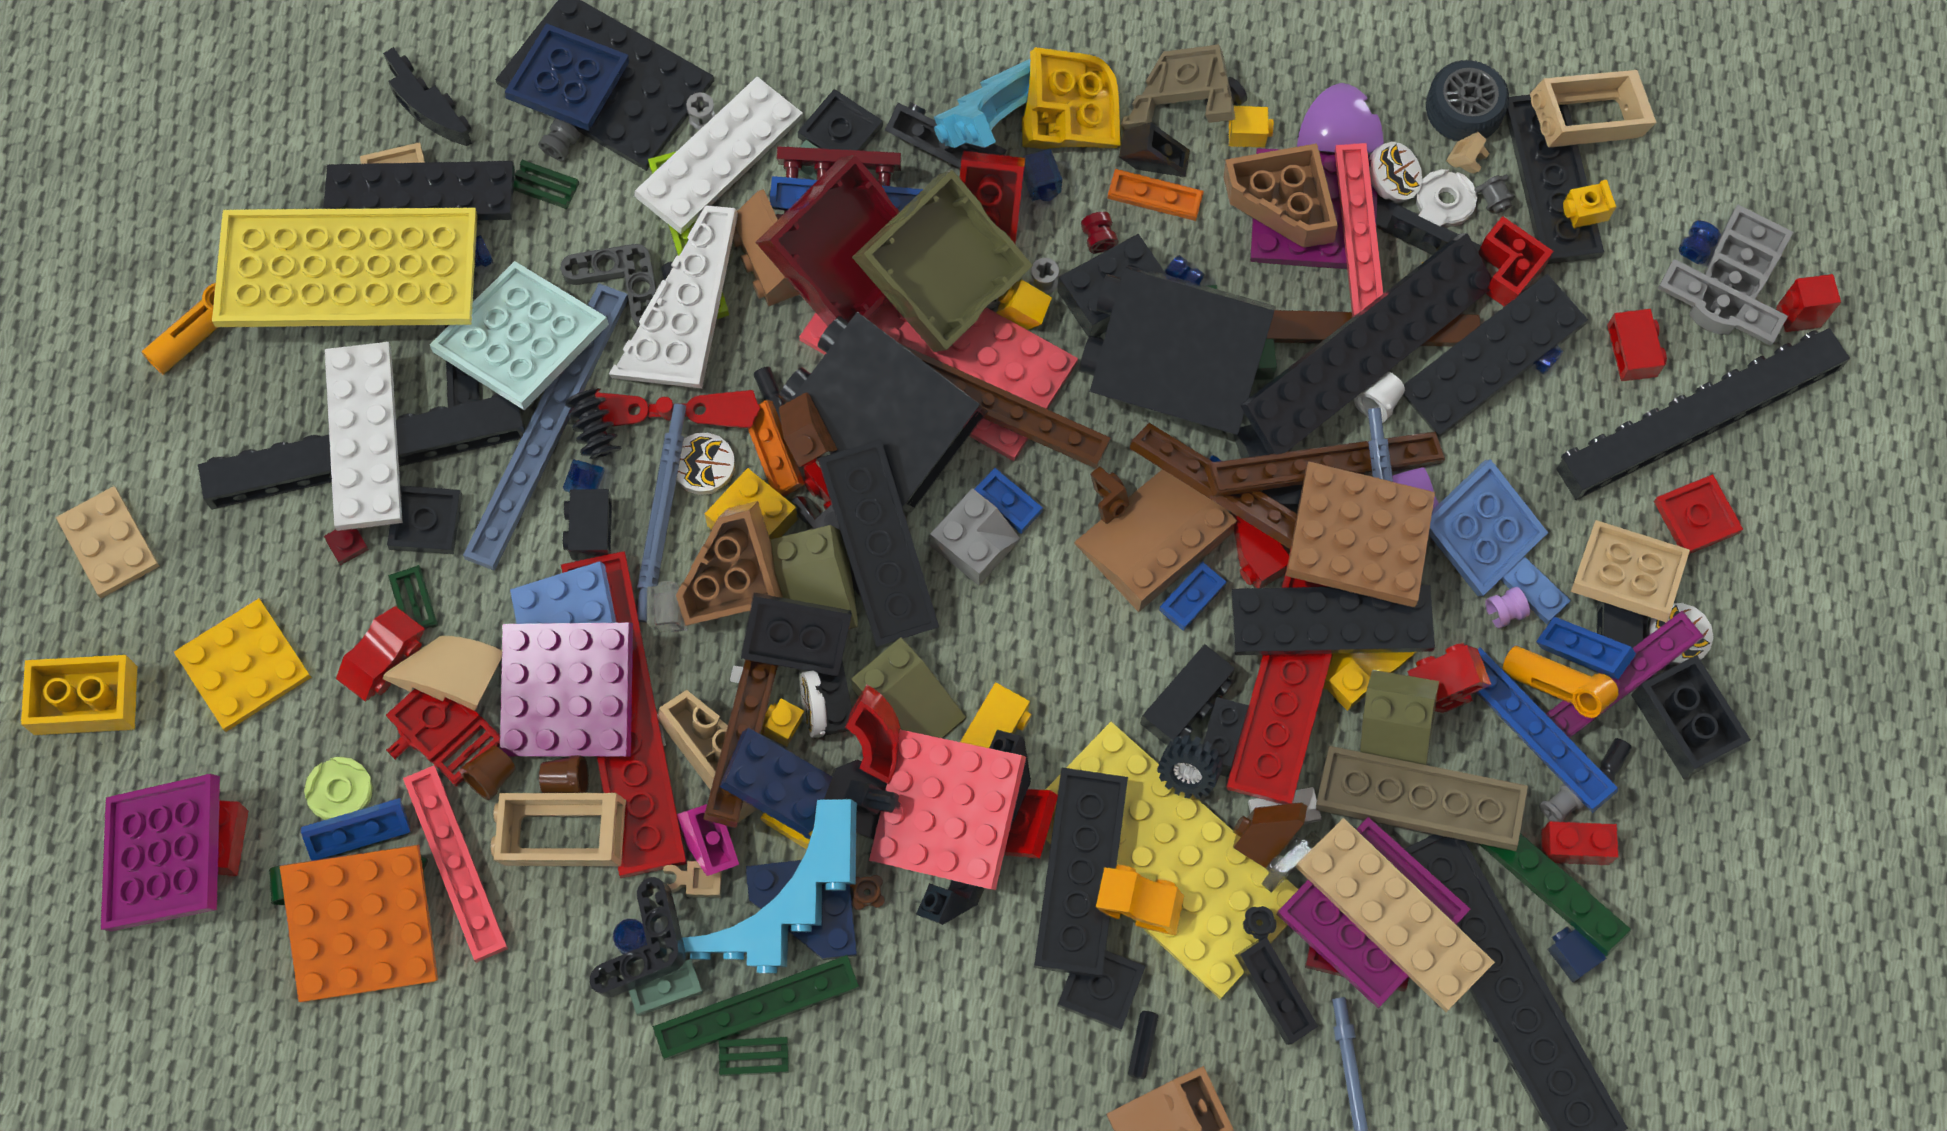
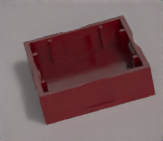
(821, 235)

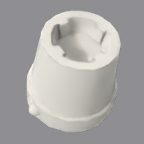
(1381, 394)

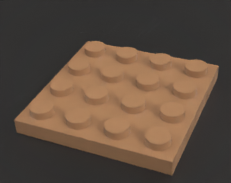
(1361, 534)

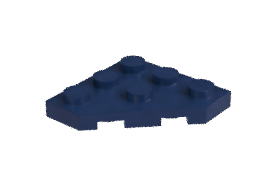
(835, 935)

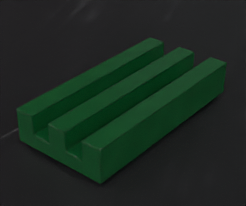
(549, 174)
(405, 575)
(753, 1070)

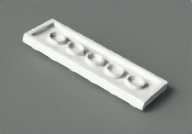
(718, 155)
(363, 436)

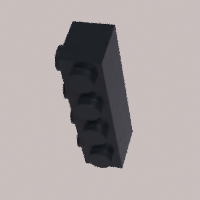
(917, 129)

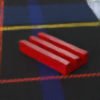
(459, 742)

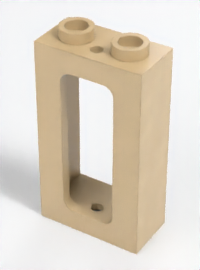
(1621, 86)
(516, 806)

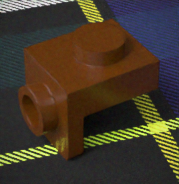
(1113, 494)

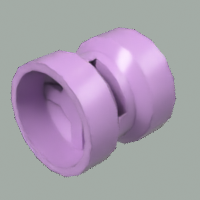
(1509, 607)

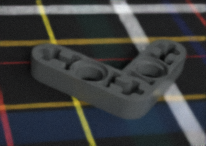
(622, 268)

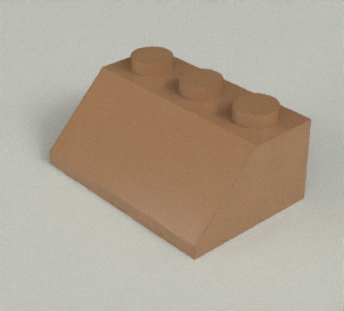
(752, 222)

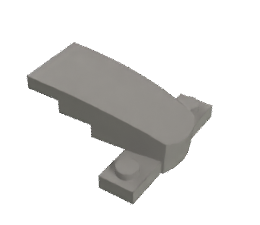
(1733, 278)

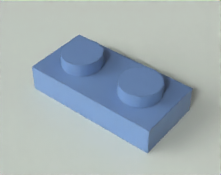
(1540, 592)

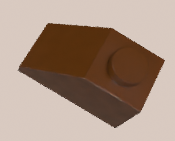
(805, 431)
(1268, 831)

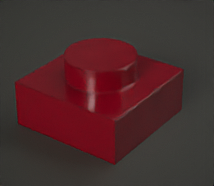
(346, 544)

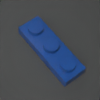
(1586, 648)
(355, 829)

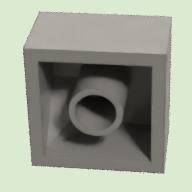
(974, 537)

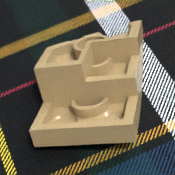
(449, 669)

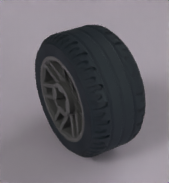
(1467, 100)

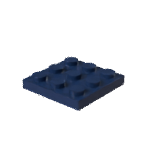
(567, 77)

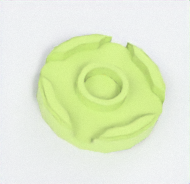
(342, 796)

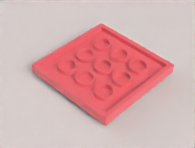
(951, 809)

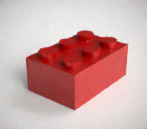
(996, 185)

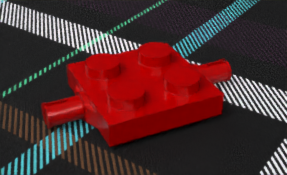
(428, 724)

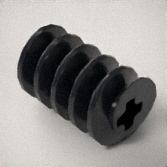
(591, 424)

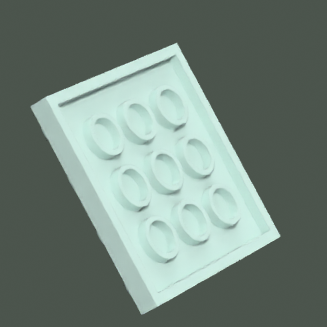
(520, 335)

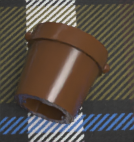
(488, 772)
(564, 775)

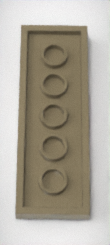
(1422, 798)

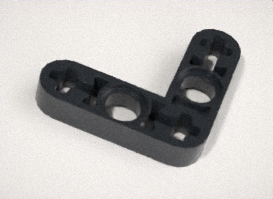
(652, 952)

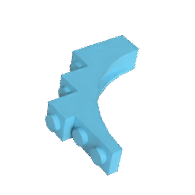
(984, 108)
(827, 862)

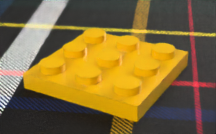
(242, 665)

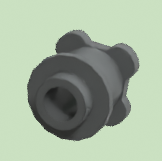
(1496, 193)

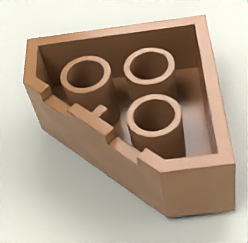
(1285, 193)
(730, 567)

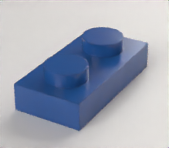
(1010, 500)
(1192, 596)

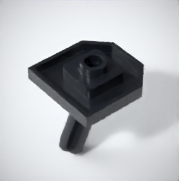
(867, 791)

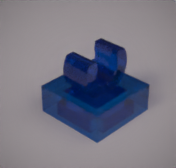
(583, 476)

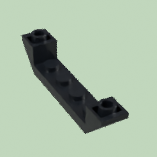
(946, 904)

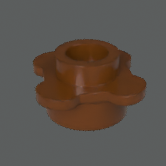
(874, 898)

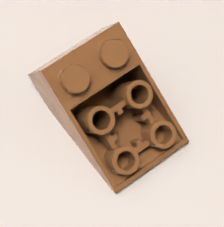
(1179, 1105)

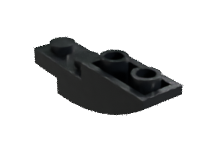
(426, 104)

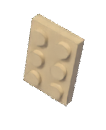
(107, 542)

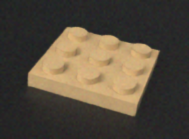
(1631, 571)

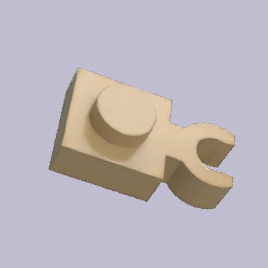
(695, 881)

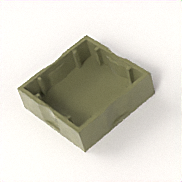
(942, 261)

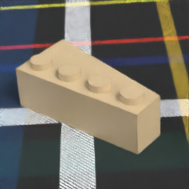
(698, 735)

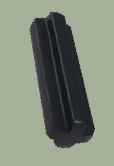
(1143, 1044)

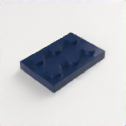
(775, 781)

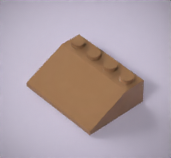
(1156, 538)

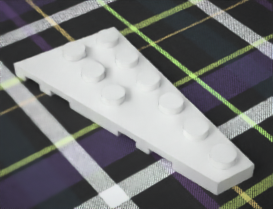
(682, 315)

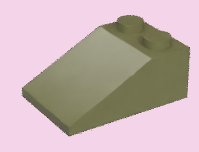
(815, 569)
(911, 691)
(1398, 716)

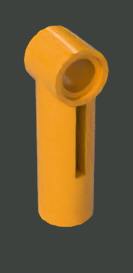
(183, 334)
(1586, 692)

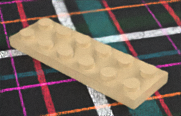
(1395, 914)

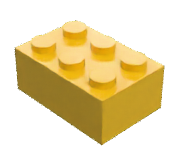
(79, 695)

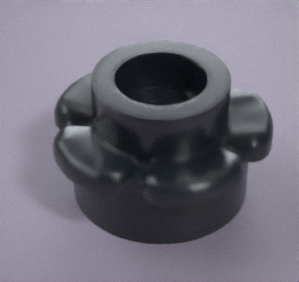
(1259, 913)

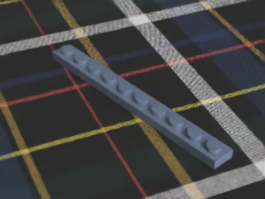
(540, 441)

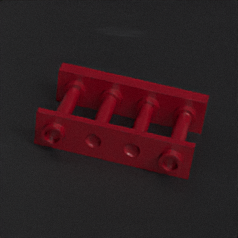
(822, 159)

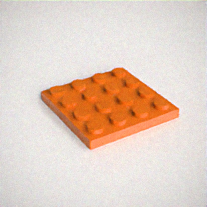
(358, 923)

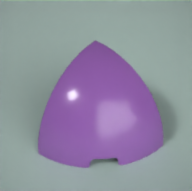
(1340, 118)

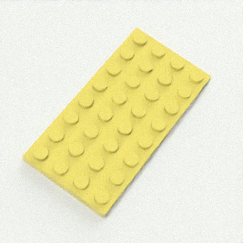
(345, 267)
(1194, 849)

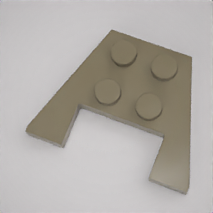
(1182, 77)

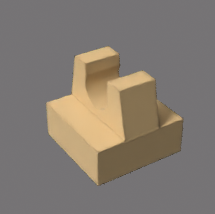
(1467, 151)

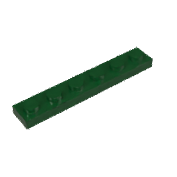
(1562, 894)
(755, 1007)

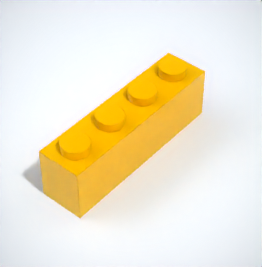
(999, 711)

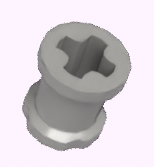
(694, 107)
(1039, 269)
(1560, 805)

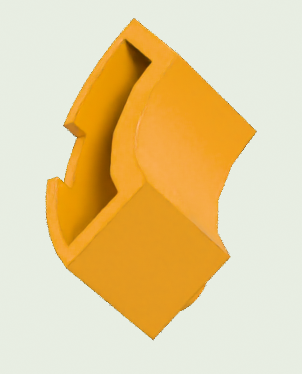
(1150, 903)

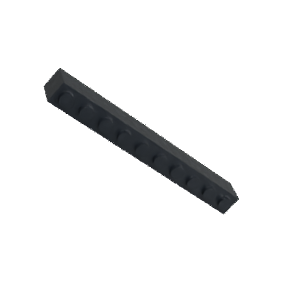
(1701, 413)
(308, 462)

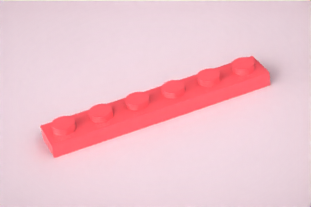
(1358, 225)
(455, 864)

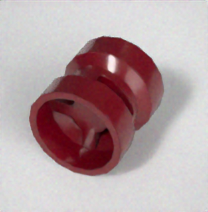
(1099, 232)

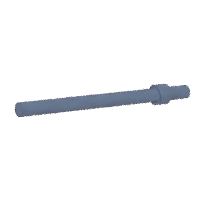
(1345, 1034)

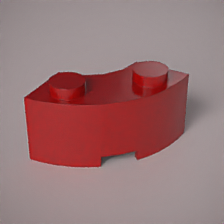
(386, 644)
(877, 731)

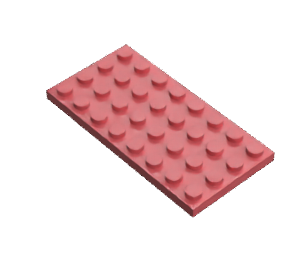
(990, 351)

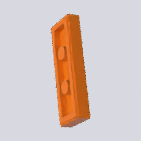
(1155, 194)
(774, 452)

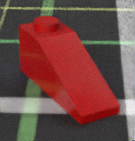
(1259, 555)

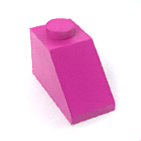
(707, 841)

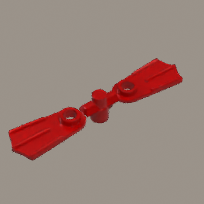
(722, 409)

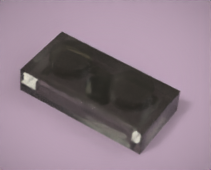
(1282, 867)

